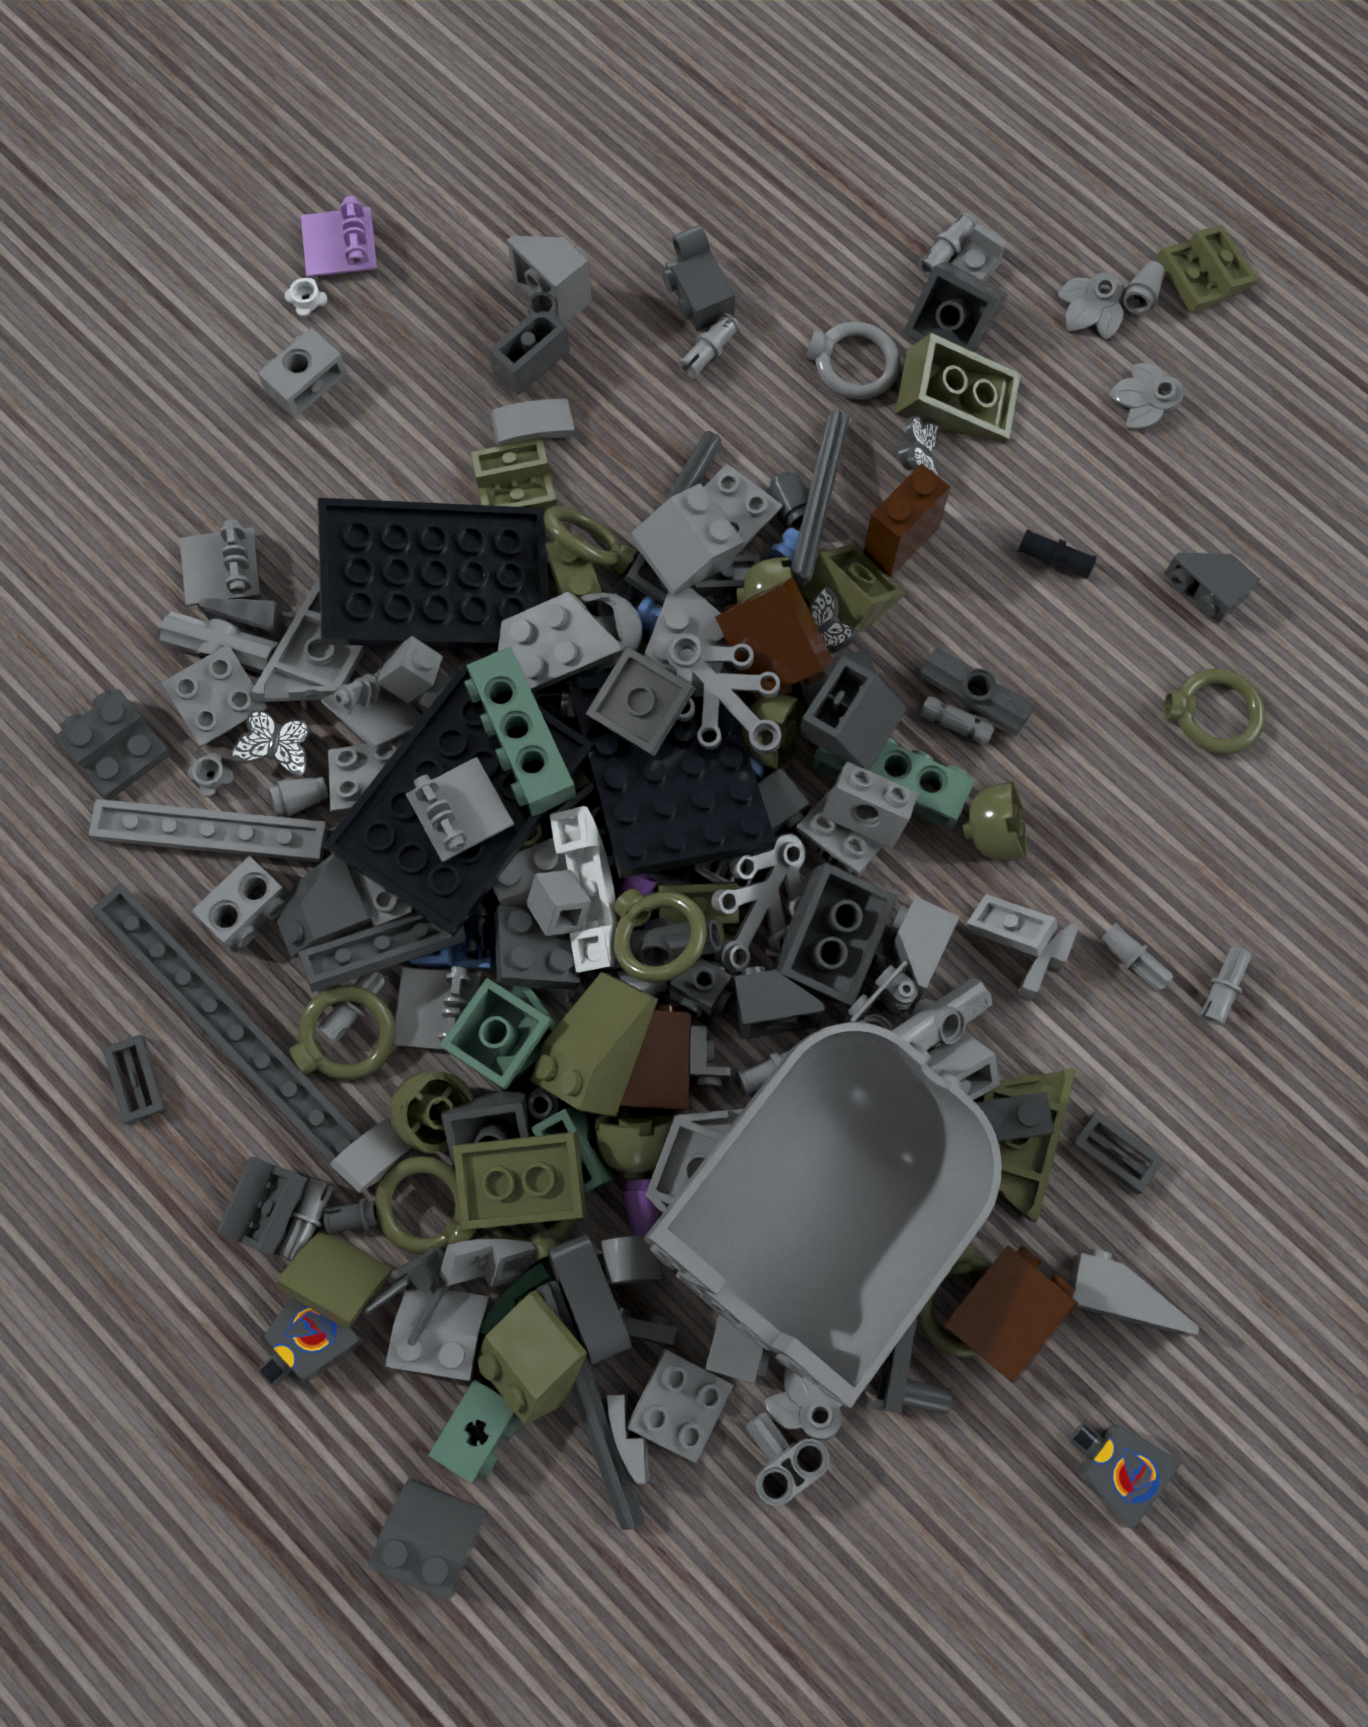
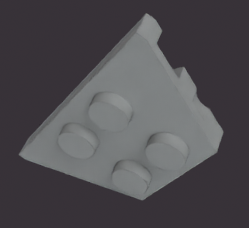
(686, 614)
(557, 641)
(302, 665)
(684, 1150)

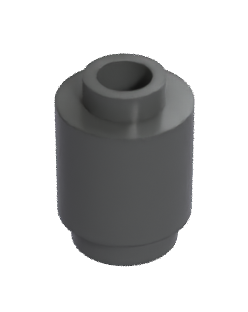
(793, 495)

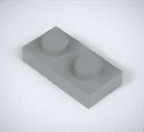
(1012, 925)

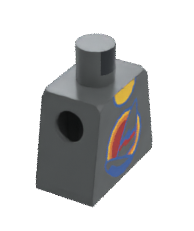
(306, 1343)
(1122, 1470)

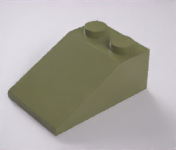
(957, 389)
(596, 1046)

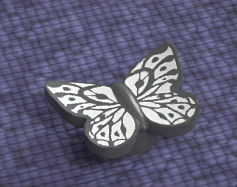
(920, 444)
(825, 612)
(274, 742)

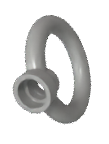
(821, 348)

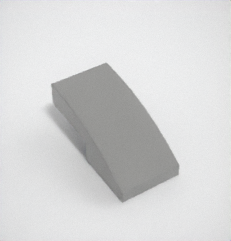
(532, 420)
(1053, 956)
(371, 1156)
(494, 1259)
(631, 1449)

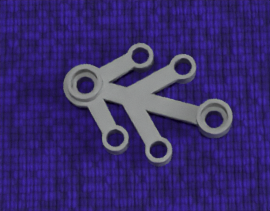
(721, 687)
(764, 897)

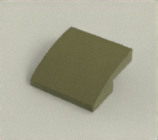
(1206, 268)
(514, 475)
(333, 1278)

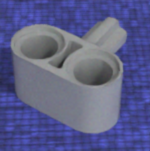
(629, 1261)
(783, 1459)

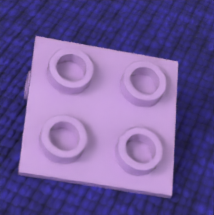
(339, 240)

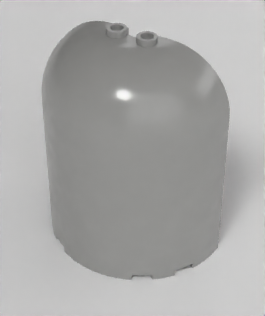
(835, 1204)

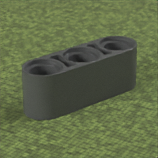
(589, 1299)

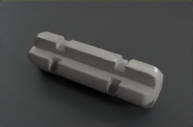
(957, 720)

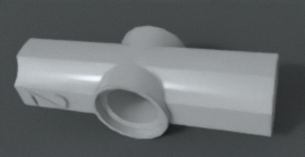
(207, 637)
(946, 1017)

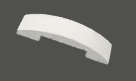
(585, 855)

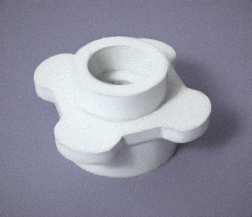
(302, 288)

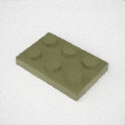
(519, 1180)

